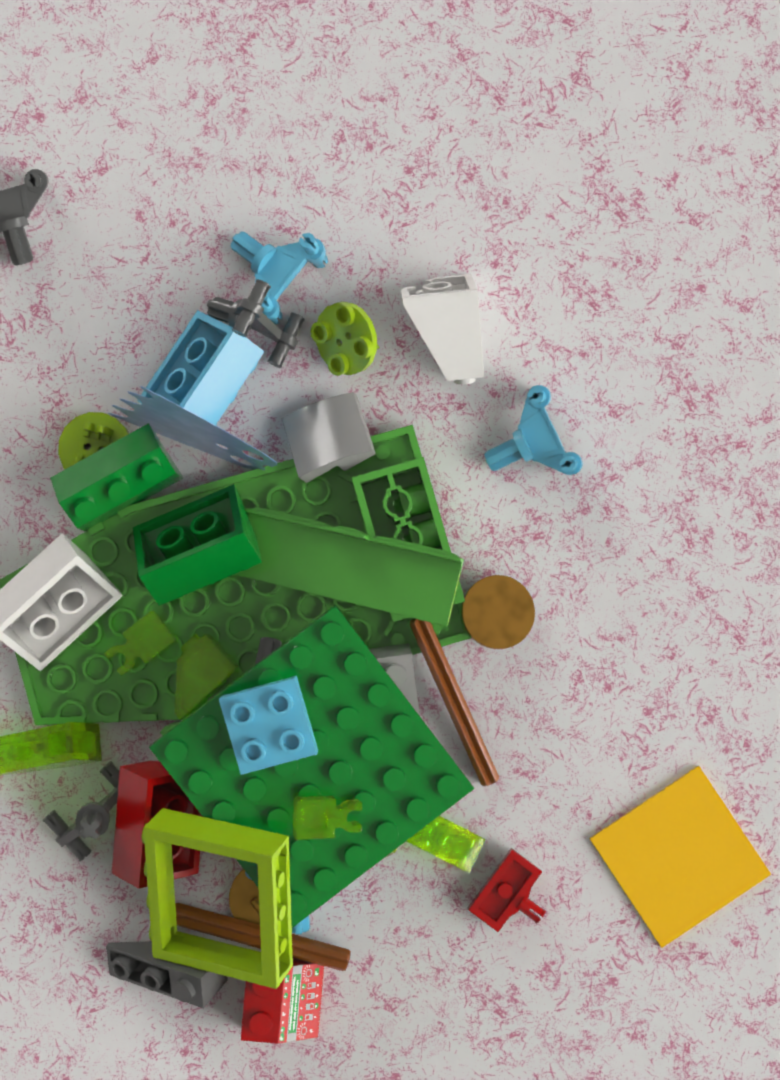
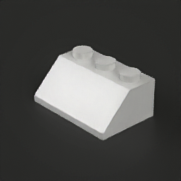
(53, 602)

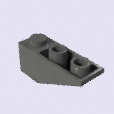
(137, 965)

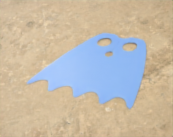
(190, 429)

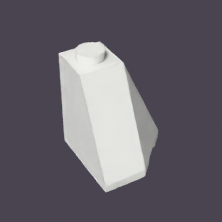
(449, 324)

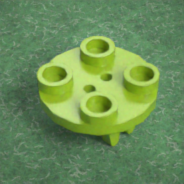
(334, 327)
(89, 428)

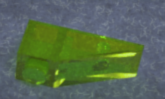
(50, 748)

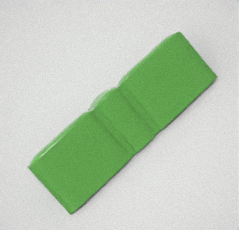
(354, 566)

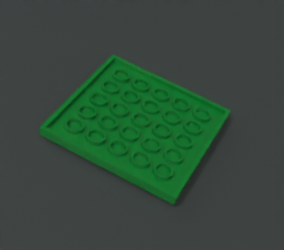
(367, 751)

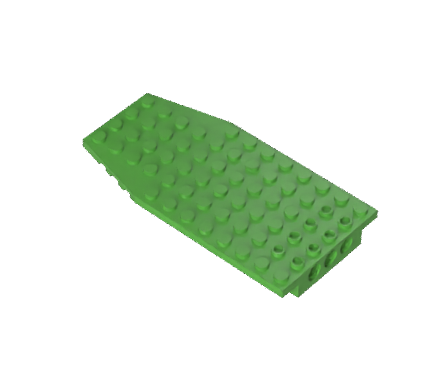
(378, 496)

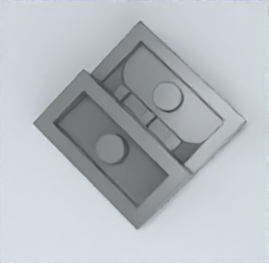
(328, 436)

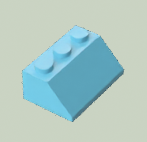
(205, 368)

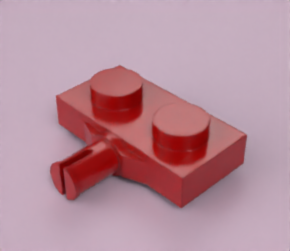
(507, 892)

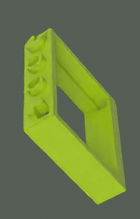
(233, 841)

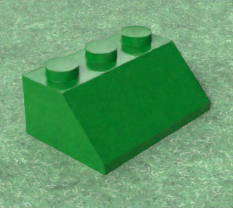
(115, 478)
(195, 545)

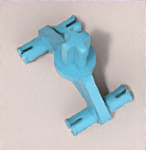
(278, 265)
(535, 439)

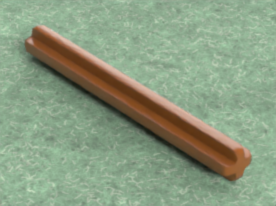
(454, 701)
(249, 934)

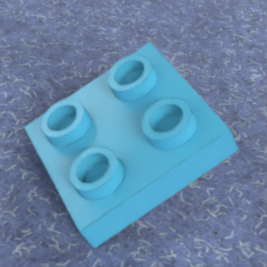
(268, 725)

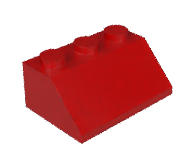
(142, 793)

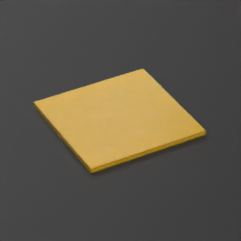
(680, 856)

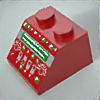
(284, 1012)

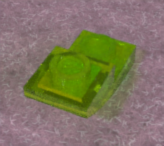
(449, 843)

